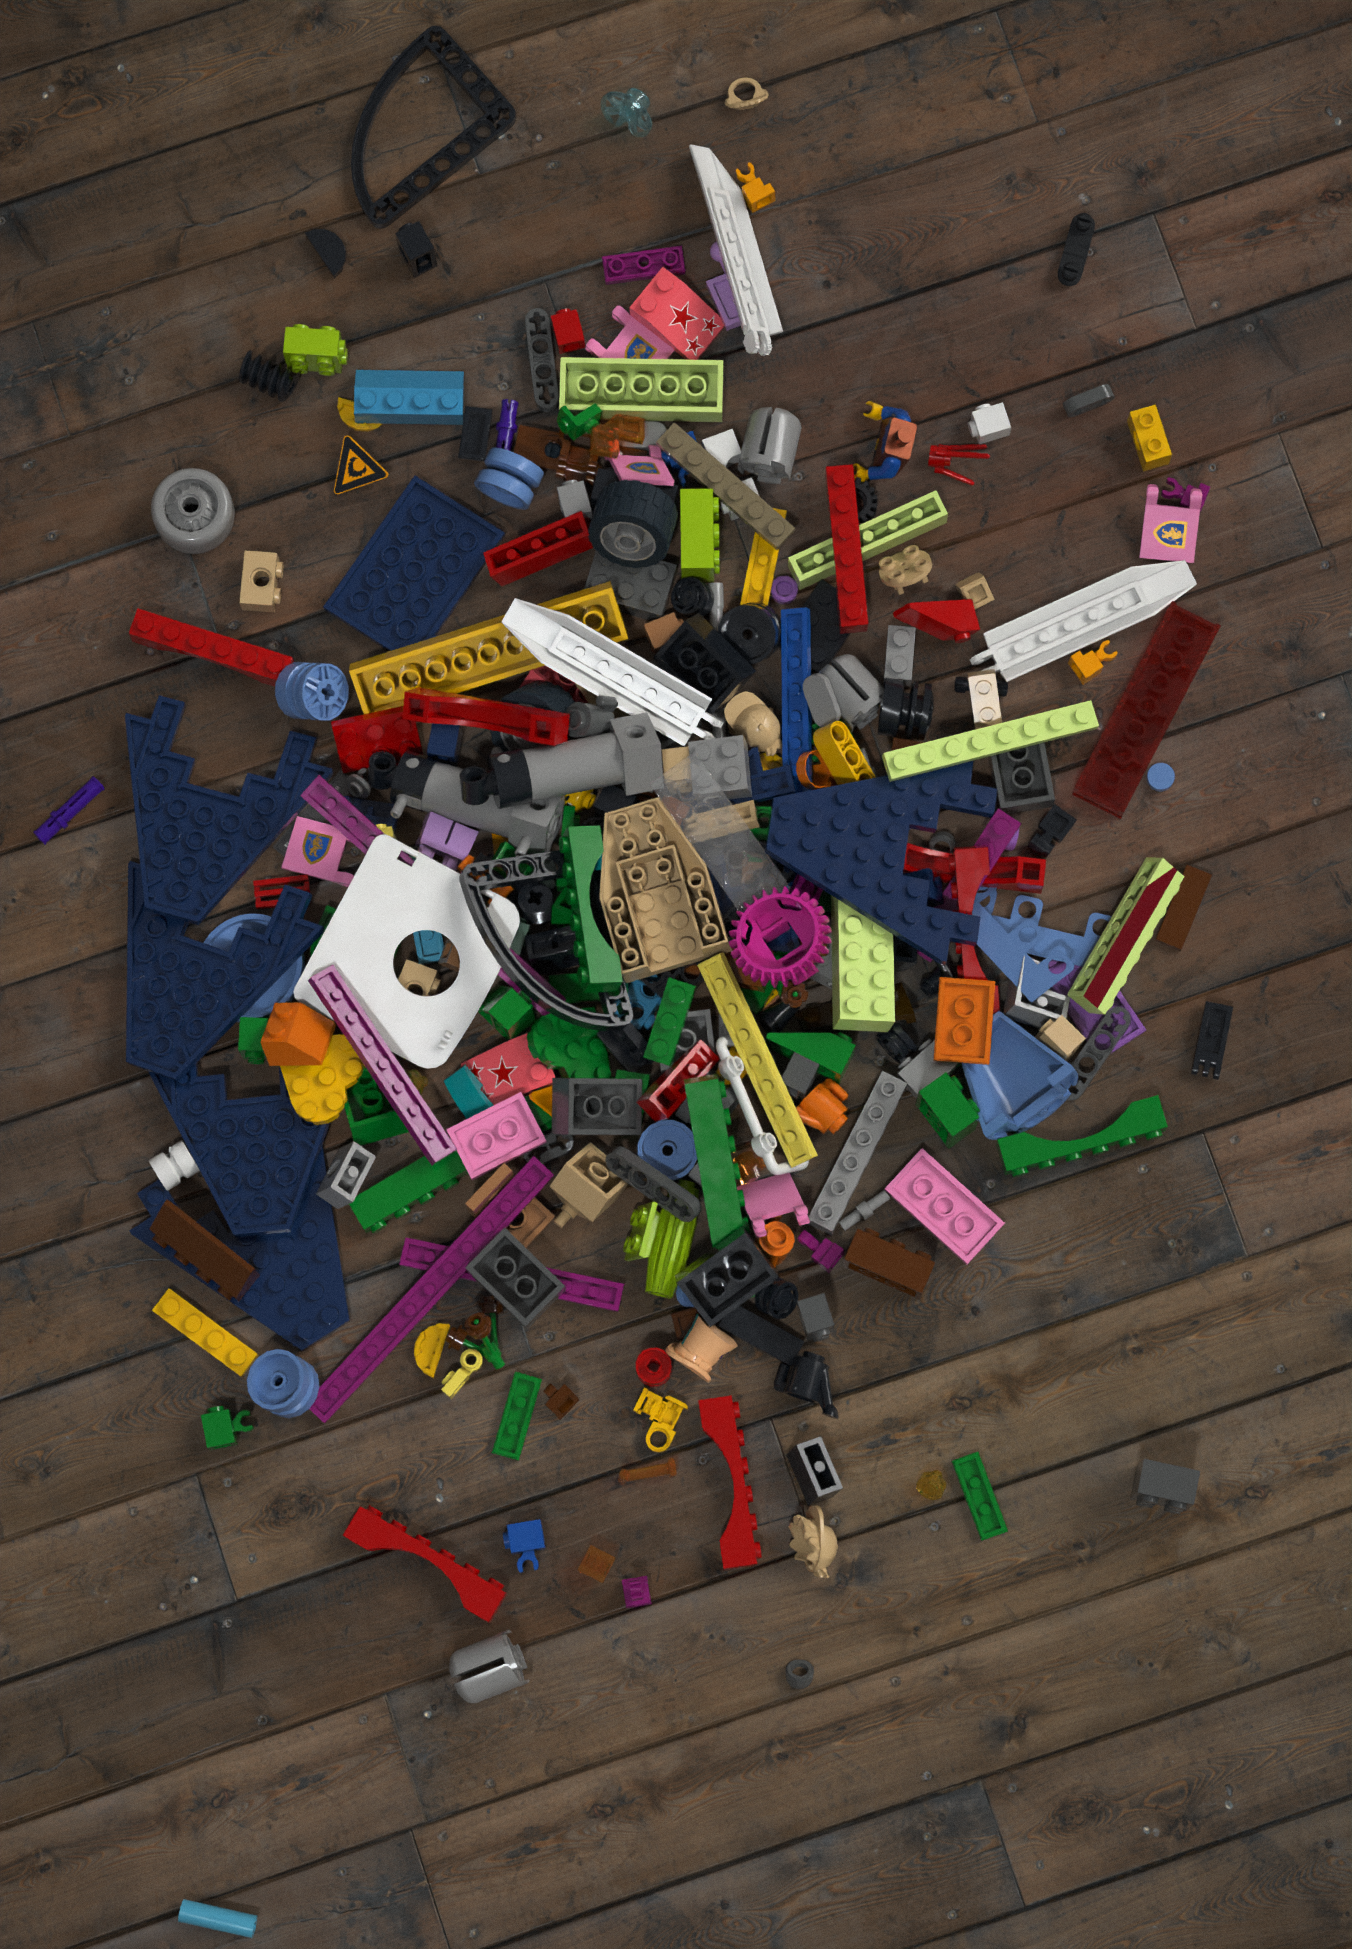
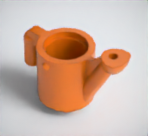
(824, 1107)
(777, 1242)

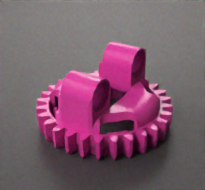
(770, 922)

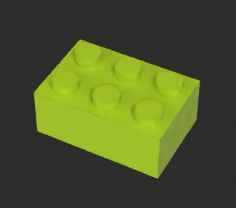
(699, 534)

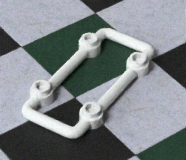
(762, 1143)

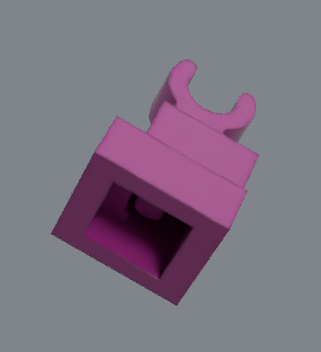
(1184, 494)
(825, 1253)
(636, 1592)

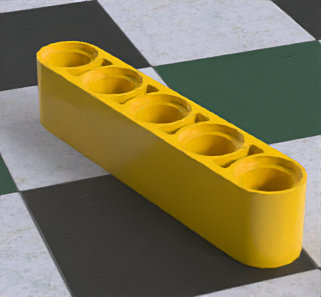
(841, 753)

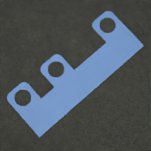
(1073, 946)
(1008, 952)

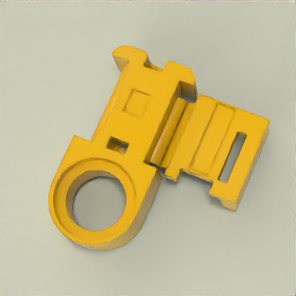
(664, 1412)

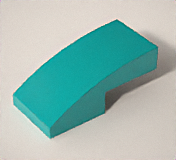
(466, 1092)

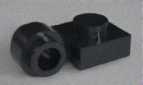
(1054, 825)

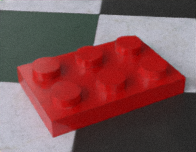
(371, 733)

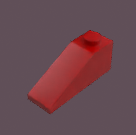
(942, 619)
(668, 1090)

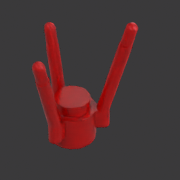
(942, 455)

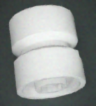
(174, 1165)

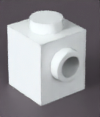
(989, 423)

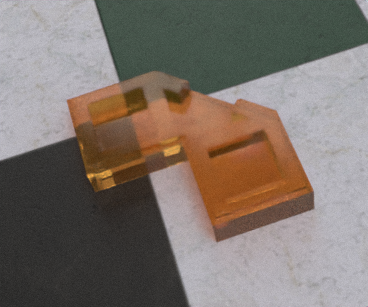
(606, 437)

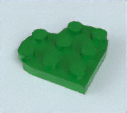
(568, 1048)

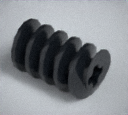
(267, 378)
(530, 911)

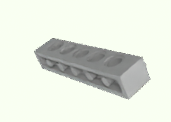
(857, 1153)

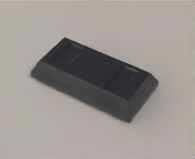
(475, 433)

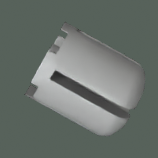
(770, 444)
(855, 690)
(494, 1680)

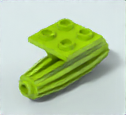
(663, 1241)

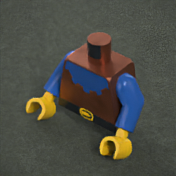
(892, 445)

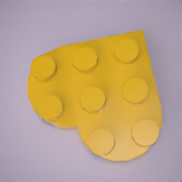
(321, 1090)

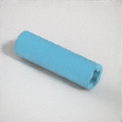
(217, 1918)

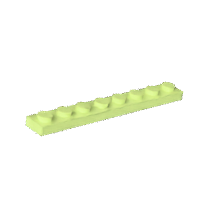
(990, 741)

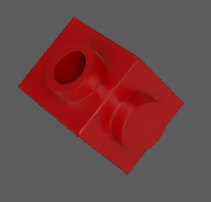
(567, 330)

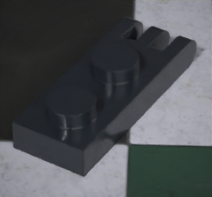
(1212, 1039)

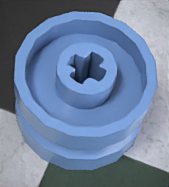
(509, 478)
(668, 1134)
(283, 1383)

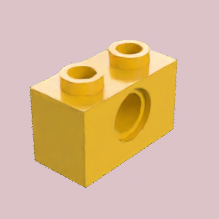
(1149, 438)

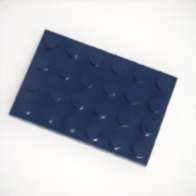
(414, 568)

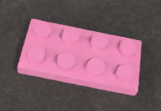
(944, 1206)

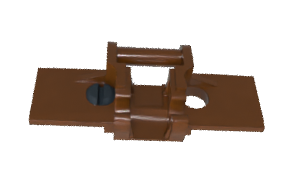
(555, 453)

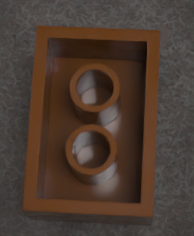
(889, 1262)

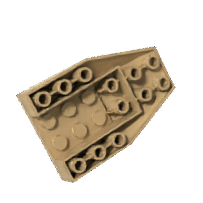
(656, 893)

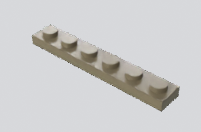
(726, 486)

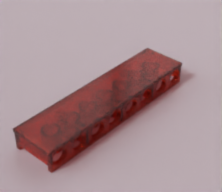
(1146, 711)

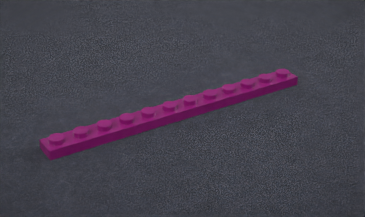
(362, 832)
(429, 1289)

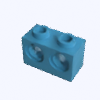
(646, 1003)

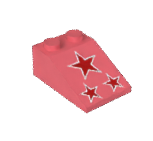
(677, 315)
(509, 1070)

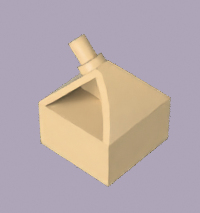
(586, 1186)

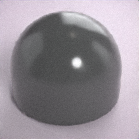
(942, 836)
(799, 1682)

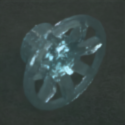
(630, 109)

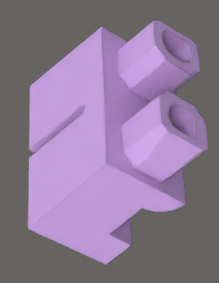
(434, 835)

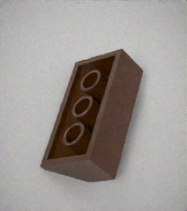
(204, 1251)

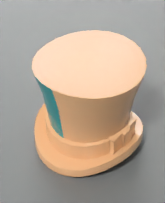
(701, 1347)

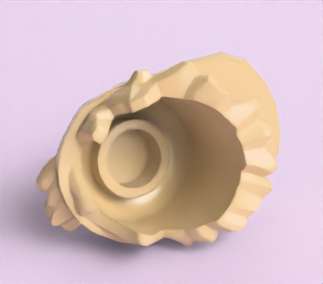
(755, 721)
(813, 1541)

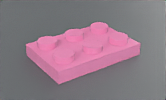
(496, 1136)

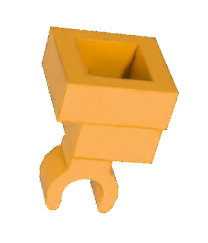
(754, 191)
(1090, 664)

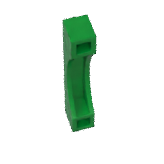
(597, 960)
(1026, 1151)

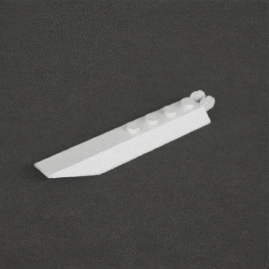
(738, 252)
(1084, 617)
(610, 670)

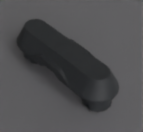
(1076, 249)

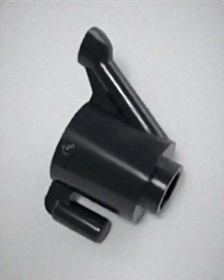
(807, 1381)

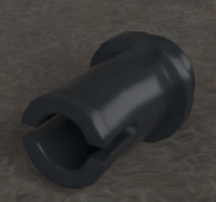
(930, 985)

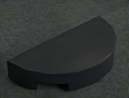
(329, 248)

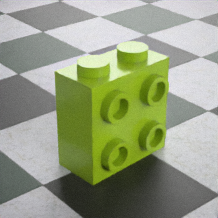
(314, 350)

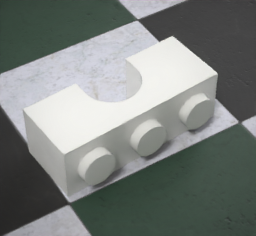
(727, 451)

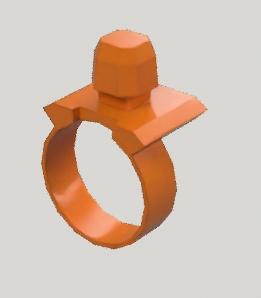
(821, 775)

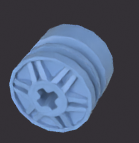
(311, 691)

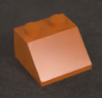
(296, 1035)

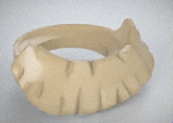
(736, 103)

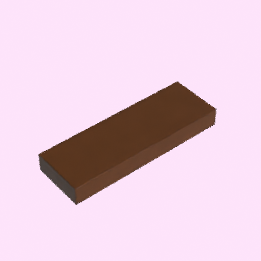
(1183, 908)

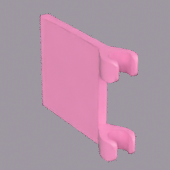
(770, 1199)

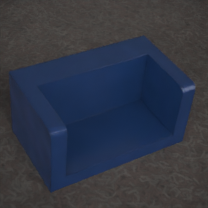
(445, 743)

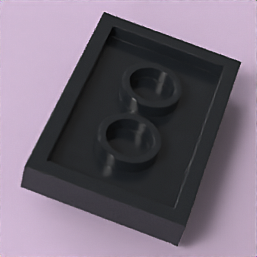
(824, 622)

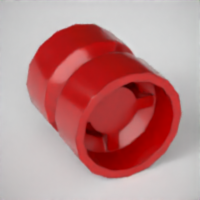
(654, 1367)

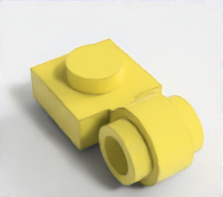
(454, 1381)

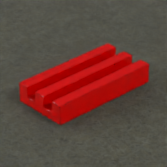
(273, 892)

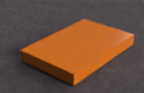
(964, 1021)

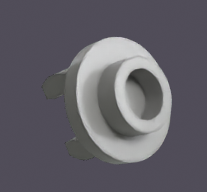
(358, 786)

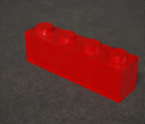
(539, 549)

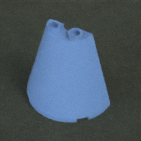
(1020, 1083)

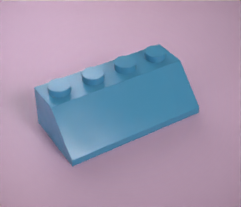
(409, 397)

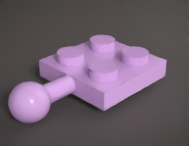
(721, 294)

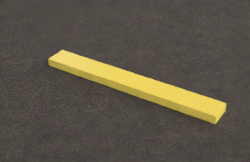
(757, 1060)

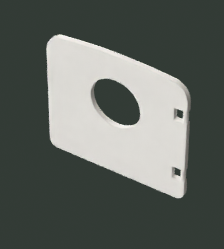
(375, 914)

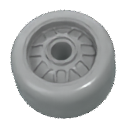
(197, 530)

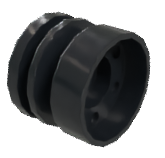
(905, 709)

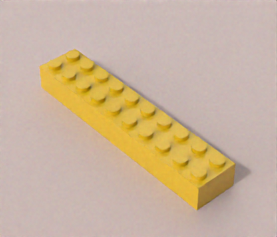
(473, 653)

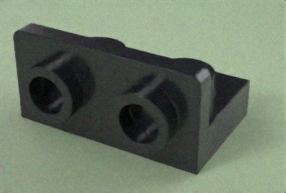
(626, 1046)

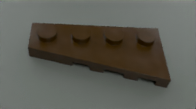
(821, 1017)

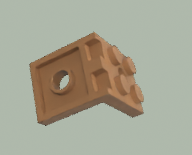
(535, 1214)

